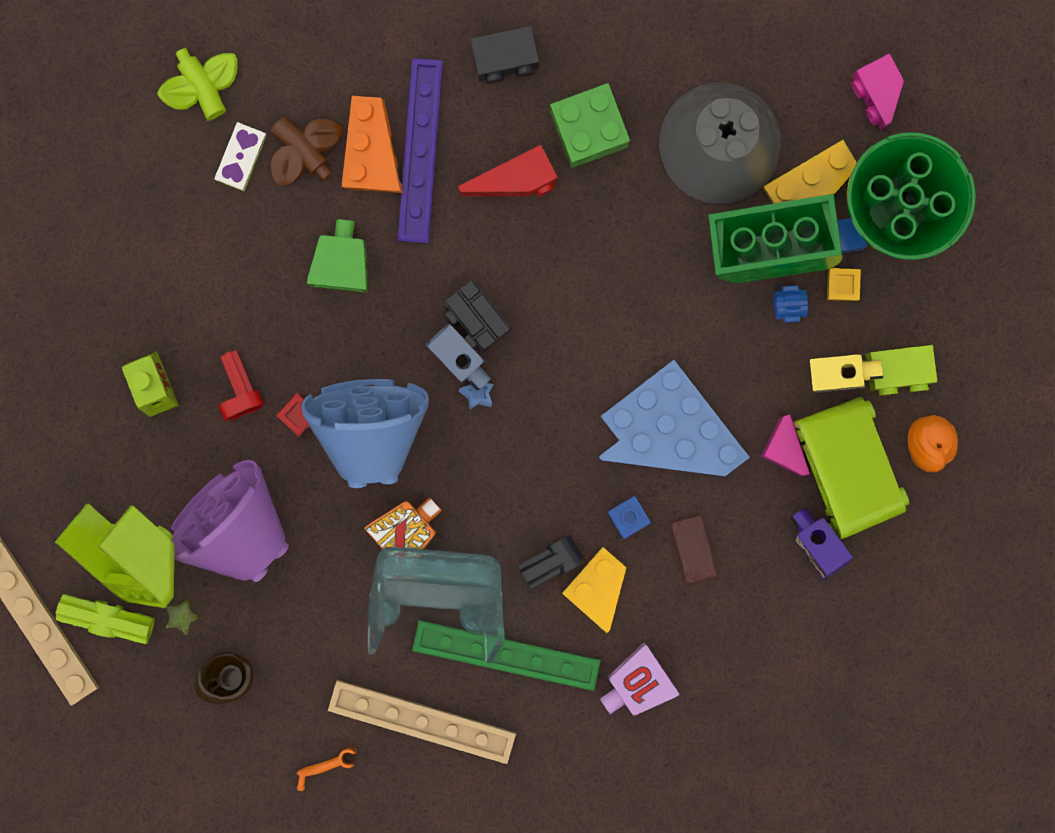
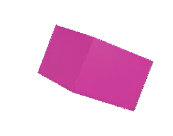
(785, 448)

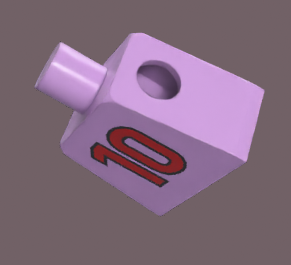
(639, 683)

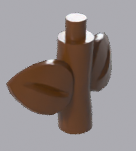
(303, 149)

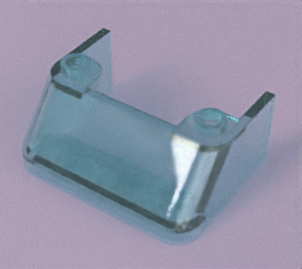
(438, 581)

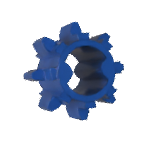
(790, 304)

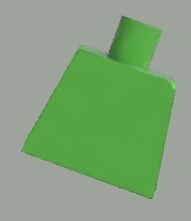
(340, 261)

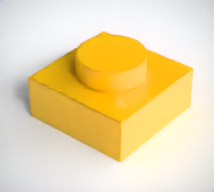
(843, 284)

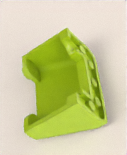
(851, 467)

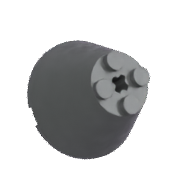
(708, 164)

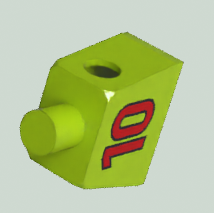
(149, 385)

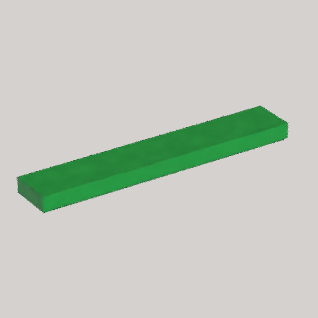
(512, 656)

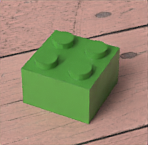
(589, 125)

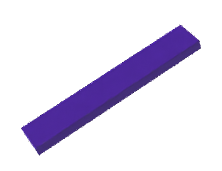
(420, 151)

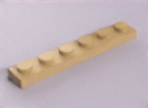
(43, 630)
(422, 721)

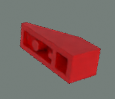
(517, 177)

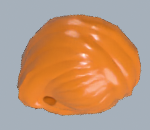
(932, 443)

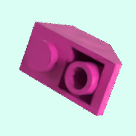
(880, 88)

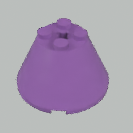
(231, 526)

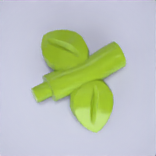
(200, 83)

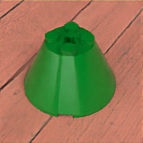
(911, 196)

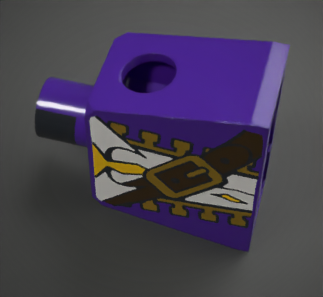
(826, 557)

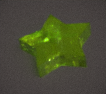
(181, 617)

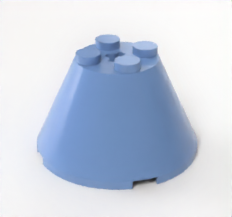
(367, 427)

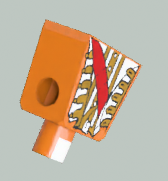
(405, 526)

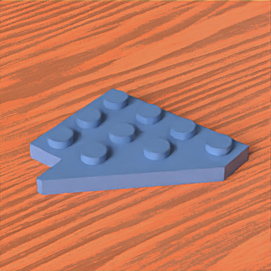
(671, 428)

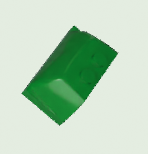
(776, 239)

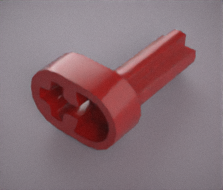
(246, 398)

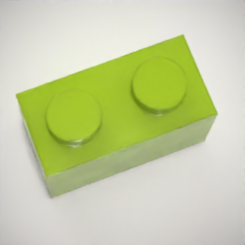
(904, 368)

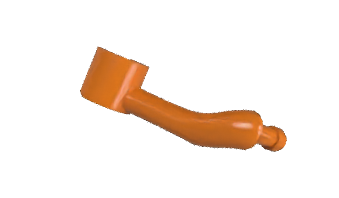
(324, 766)

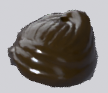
(230, 672)

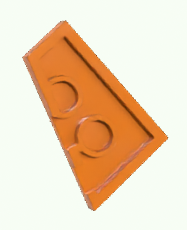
(369, 148)

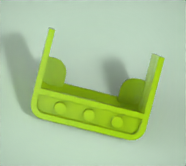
(126, 557)

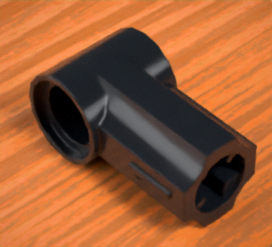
(557, 559)

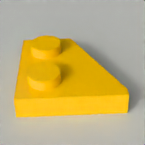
(598, 588)

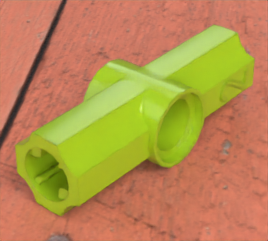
(104, 619)

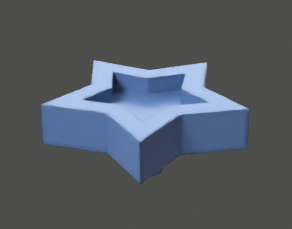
(477, 397)

